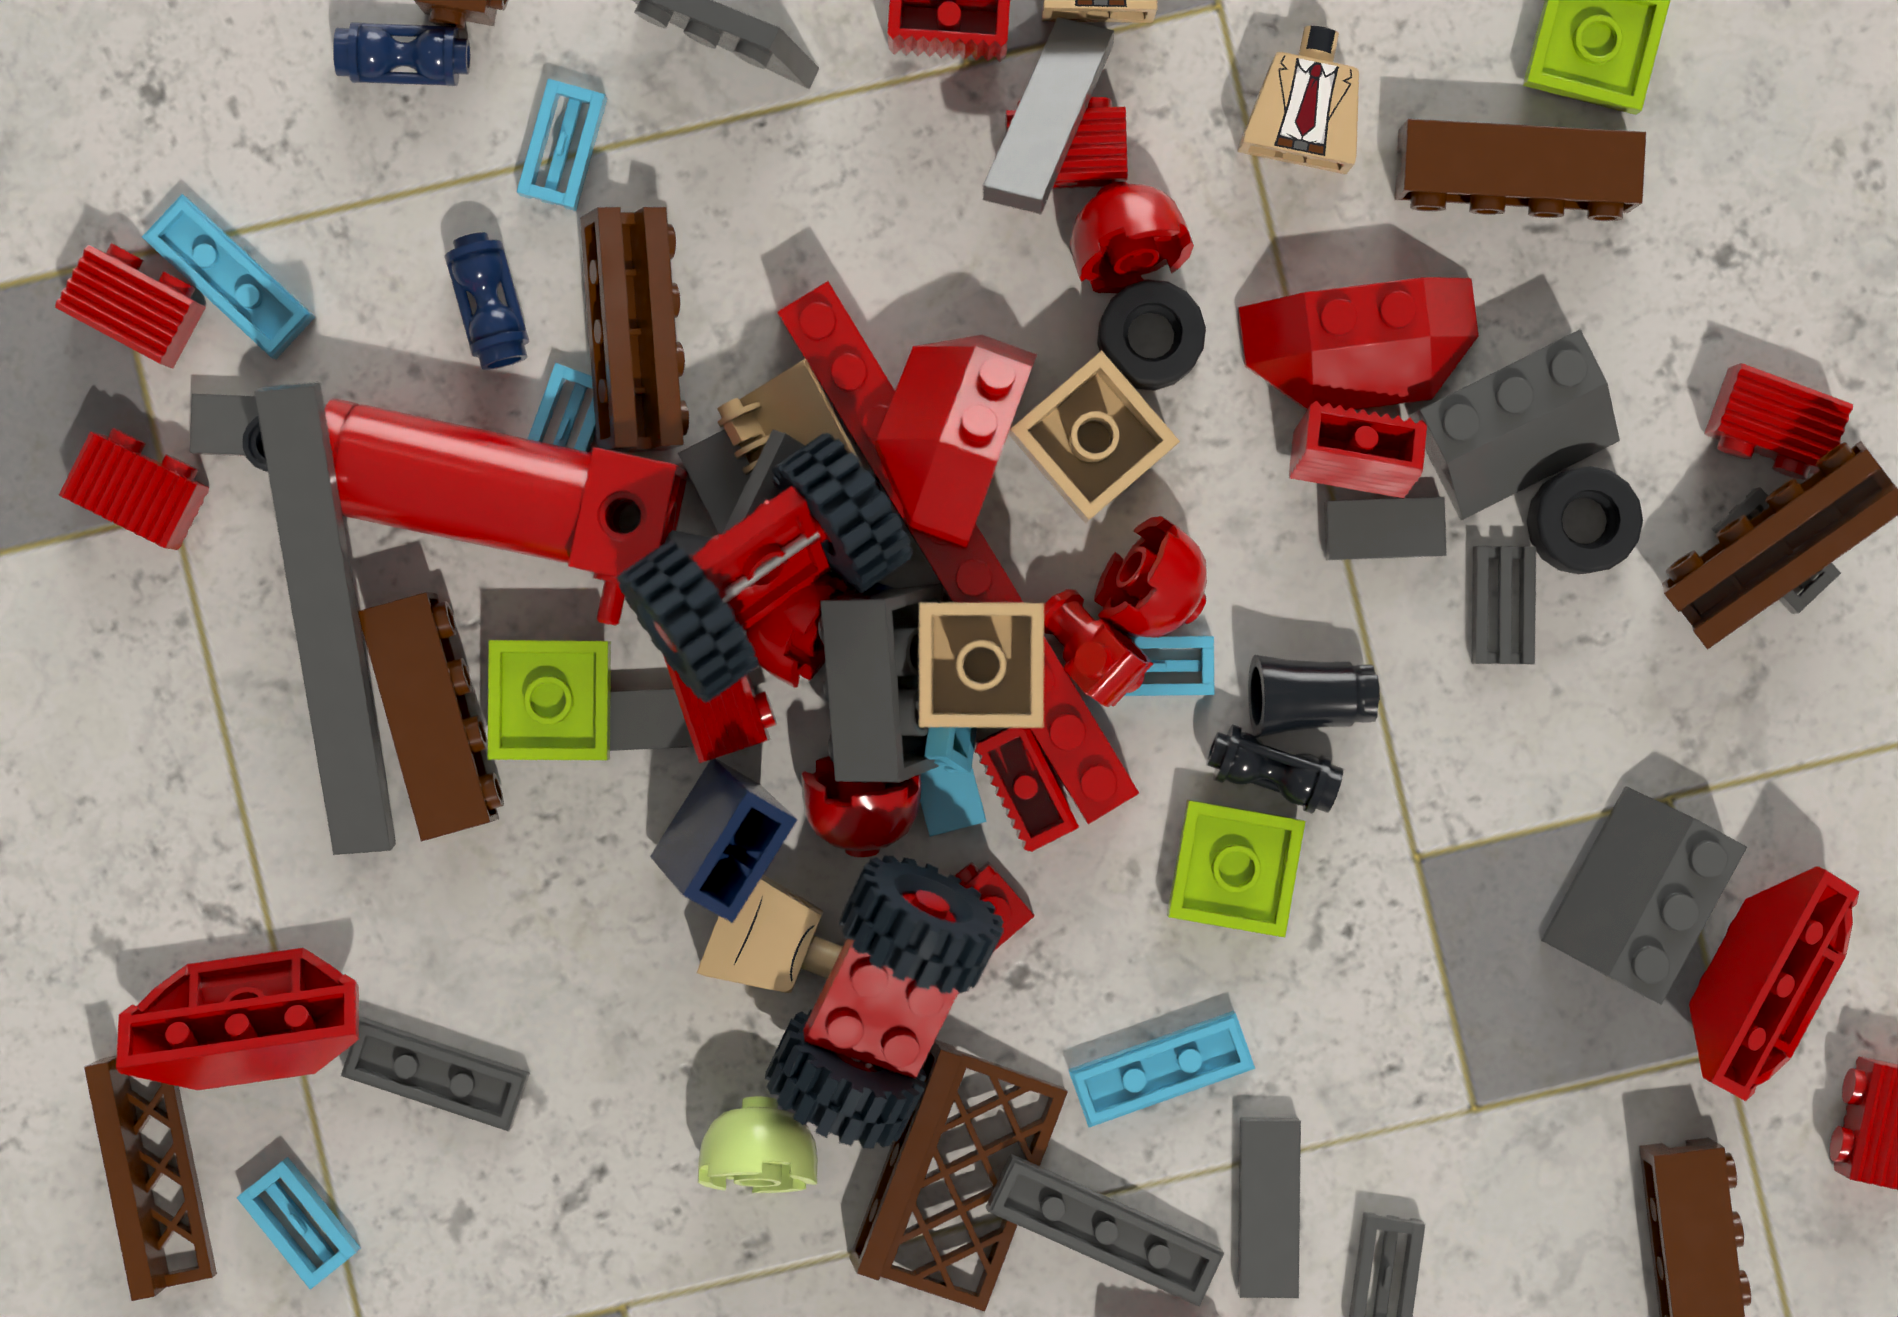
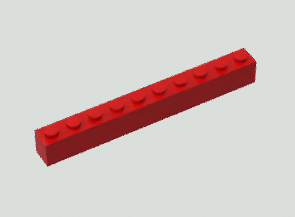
(968, 573)

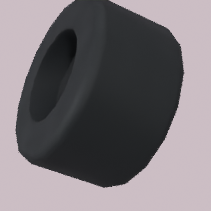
(1181, 313)
(1621, 512)

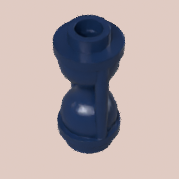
(371, 54)
(495, 330)

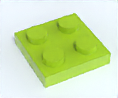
(1597, 50)
(549, 700)
(1236, 868)

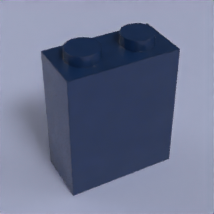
(722, 840)

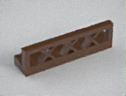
(132, 1188)

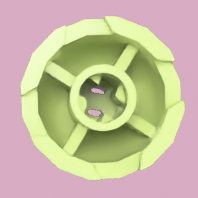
(758, 1149)

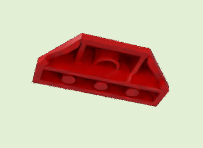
(1361, 341)
(951, 429)
(1770, 978)
(240, 1021)

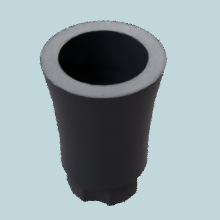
(1309, 694)

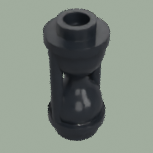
(1298, 777)

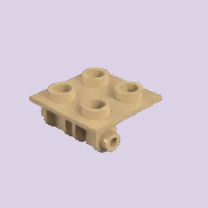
(786, 404)

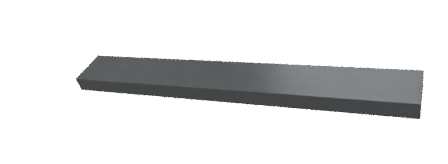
(325, 616)

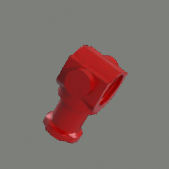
(1095, 652)

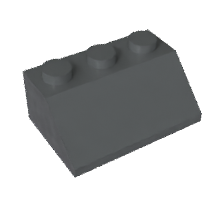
(1519, 424)
(875, 683)
(1644, 894)

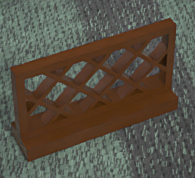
(907, 1174)

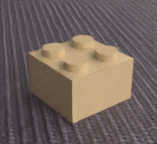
(1093, 437)
(981, 664)

